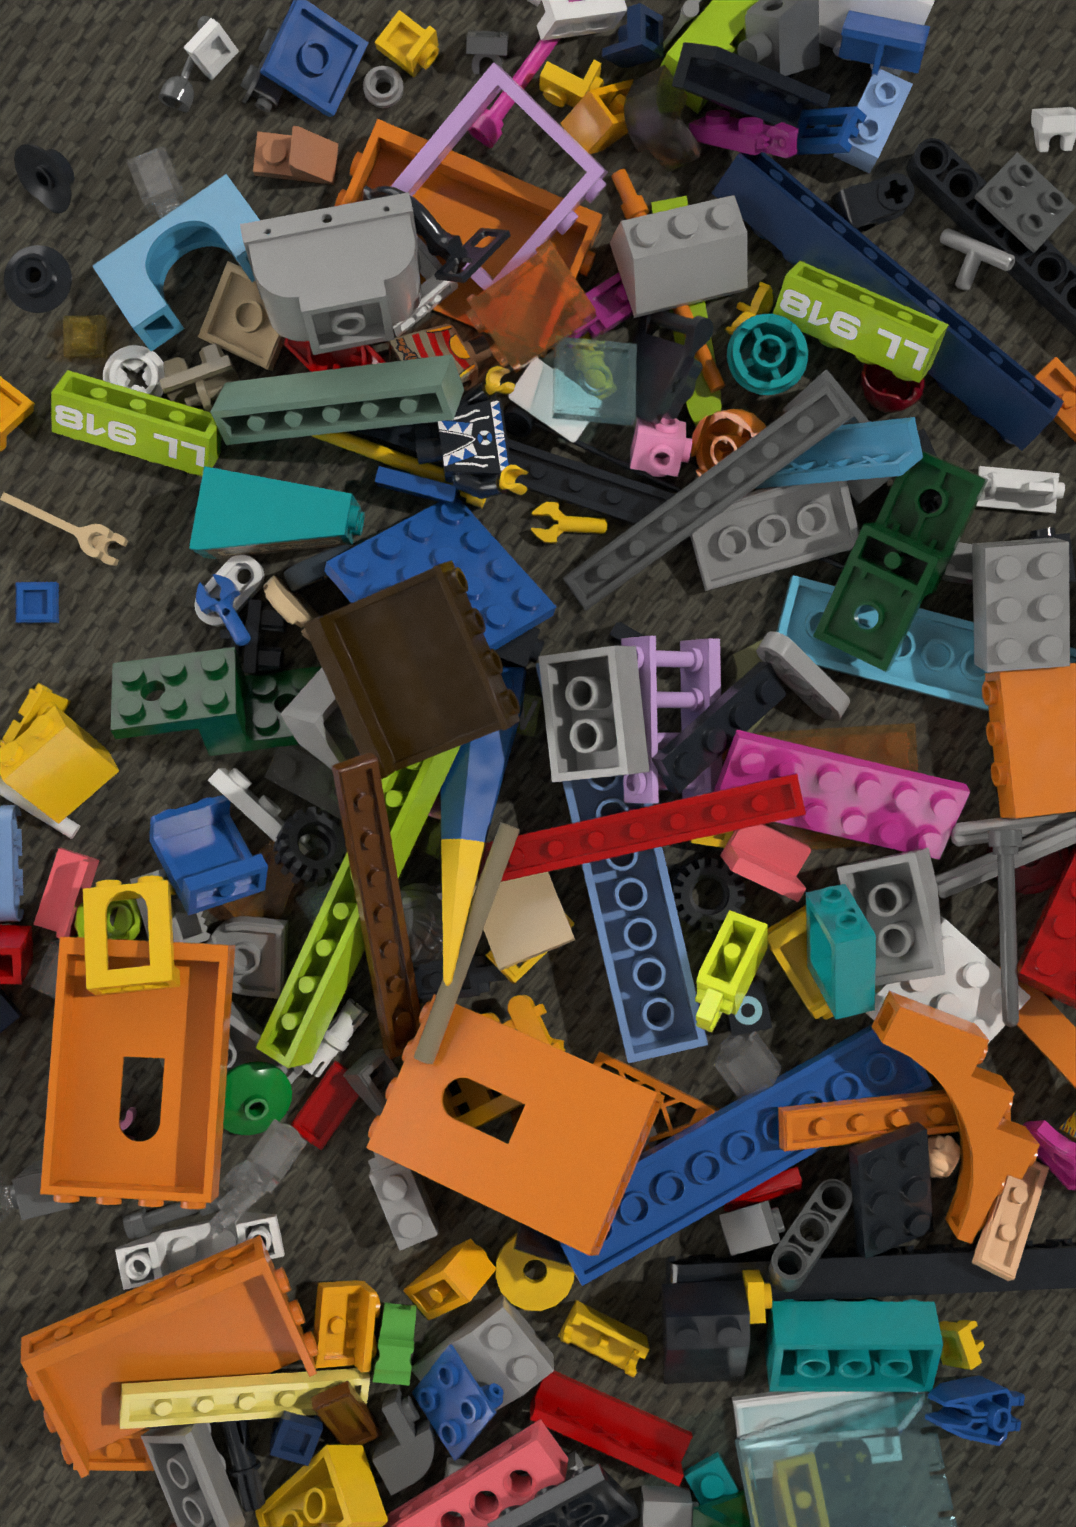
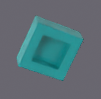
(710, 1479)

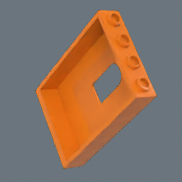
(90, 1038)
(568, 1147)

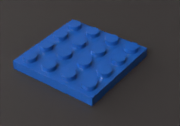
(443, 533)

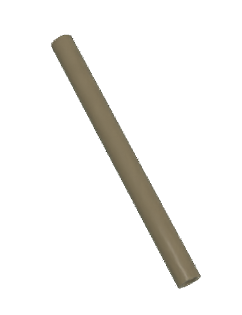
(476, 919)

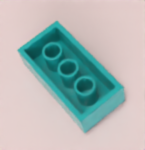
(852, 1346)

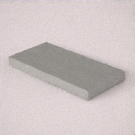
(775, 531)

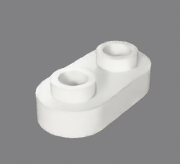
(248, 590)

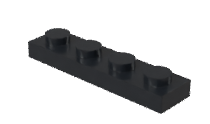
(715, 728)

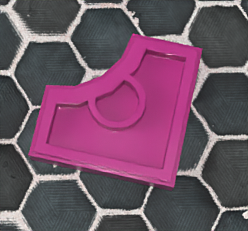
(1055, 1152)

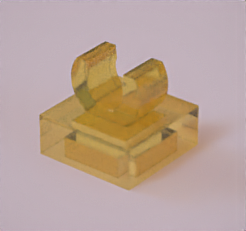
(85, 337)

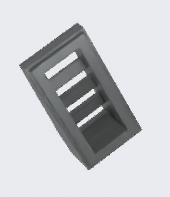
(366, 1086)

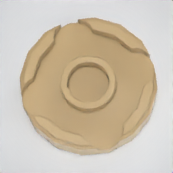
(288, 603)

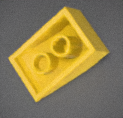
(328, 1493)

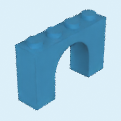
(139, 267)

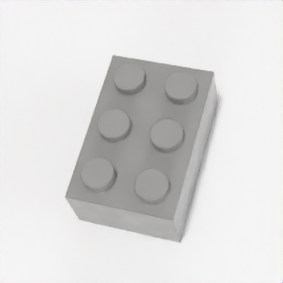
(1021, 604)
(594, 713)

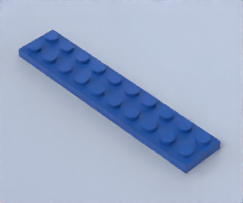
(740, 1147)

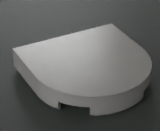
(259, 954)

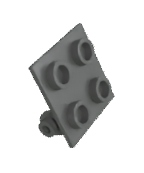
(1025, 202)

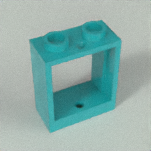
(841, 951)

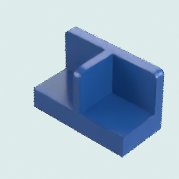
(883, 42)

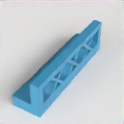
(855, 453)

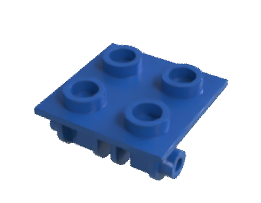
(456, 1402)

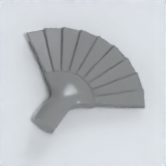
(688, 12)

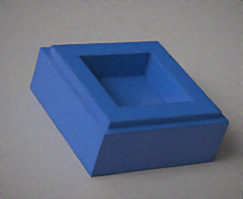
(37, 602)

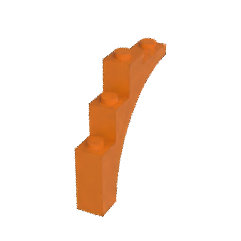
(980, 1098)

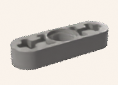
(803, 676)

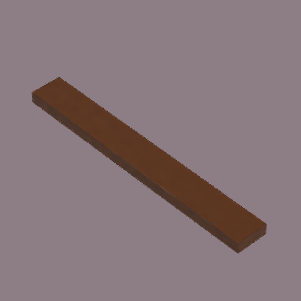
(378, 899)

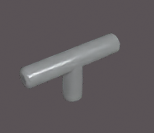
(975, 253)

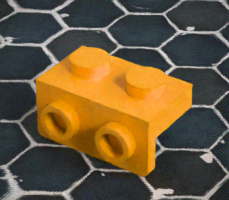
(345, 1324)

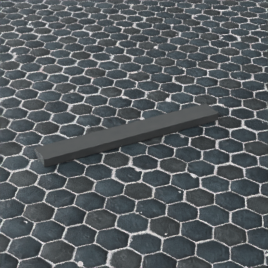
(709, 495)

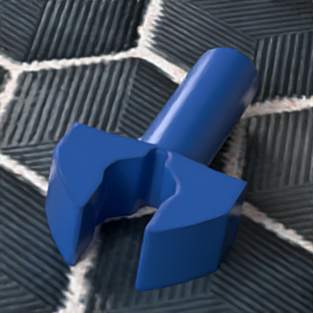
(224, 608)

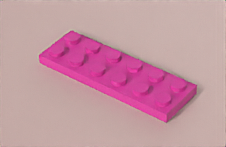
(852, 794)

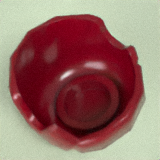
(887, 397)

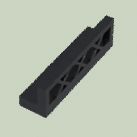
(743, 85)

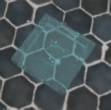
(594, 381)

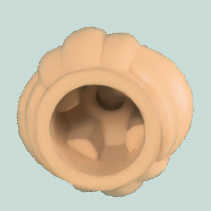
(942, 1155)

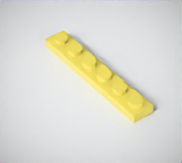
(229, 1397)

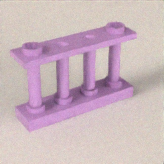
(699, 689)

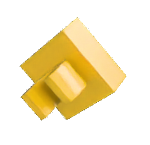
(959, 1346)

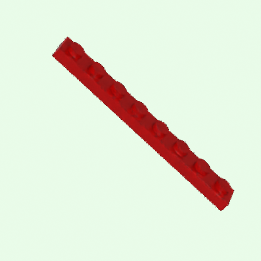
(653, 826)

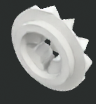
(135, 359)

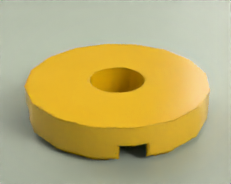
(526, 1292)

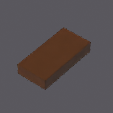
(346, 1415)

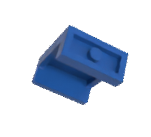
(206, 855)

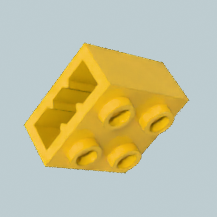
(56, 764)

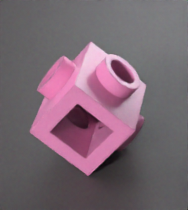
(660, 447)

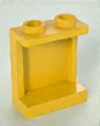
(789, 946)

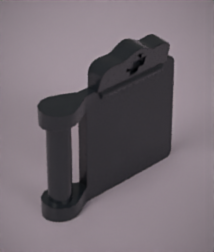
(667, 369)

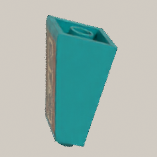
(269, 515)

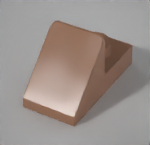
(296, 156)

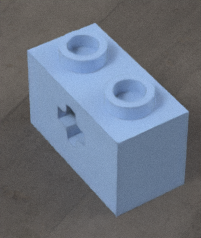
(882, 104)

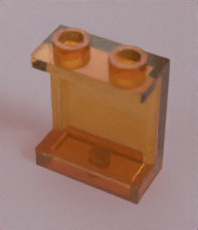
(531, 309)

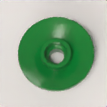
(251, 1084)

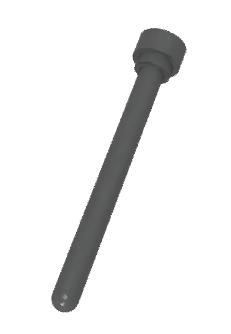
(1005, 845)

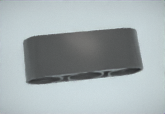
(816, 1217)

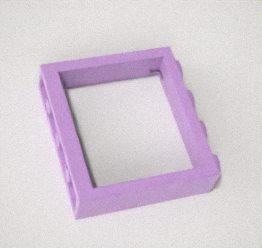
(462, 119)

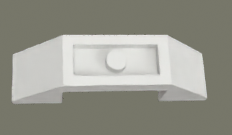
(187, 1244)

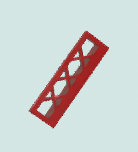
(611, 1426)

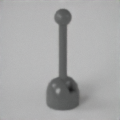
(179, 87)

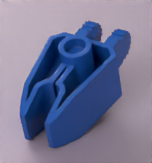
(976, 1409)

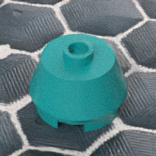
(767, 354)

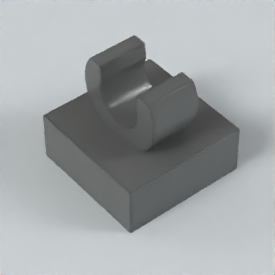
(486, 44)

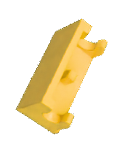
(604, 1337)

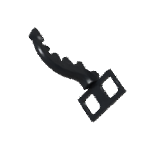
(445, 244)

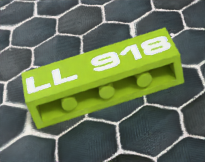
(860, 322)
(135, 423)

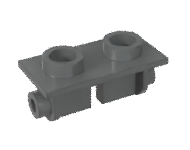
(258, 85)

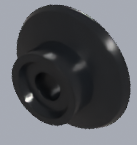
(45, 175)
(49, 290)

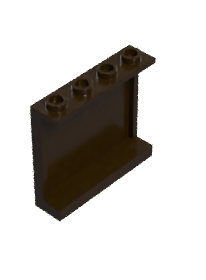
(414, 669)

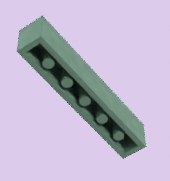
(339, 400)

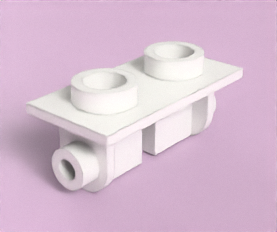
(1020, 489)

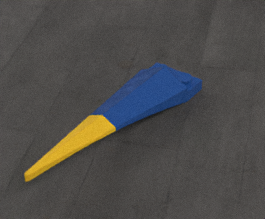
(466, 817)

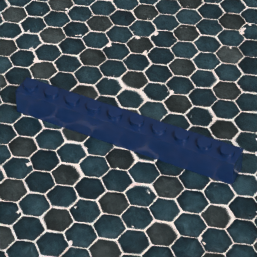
(813, 233)

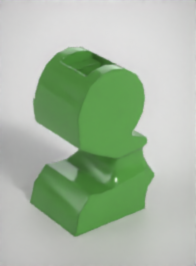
(395, 1344)

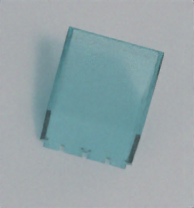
(848, 1467)

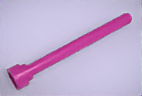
(490, 121)

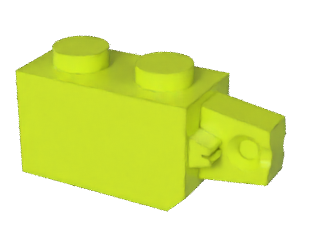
(729, 968)

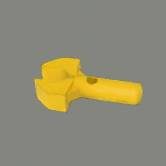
(565, 523)

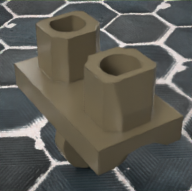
(201, 383)

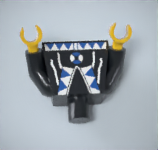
(476, 442)

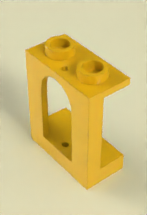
(161, 970)

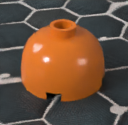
(721, 435)

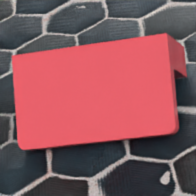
(767, 859)
(64, 891)

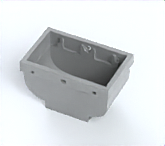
(339, 278)

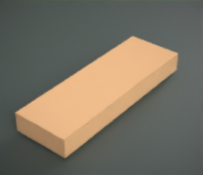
(1010, 1222)

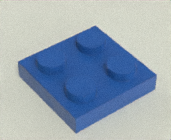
(314, 57)

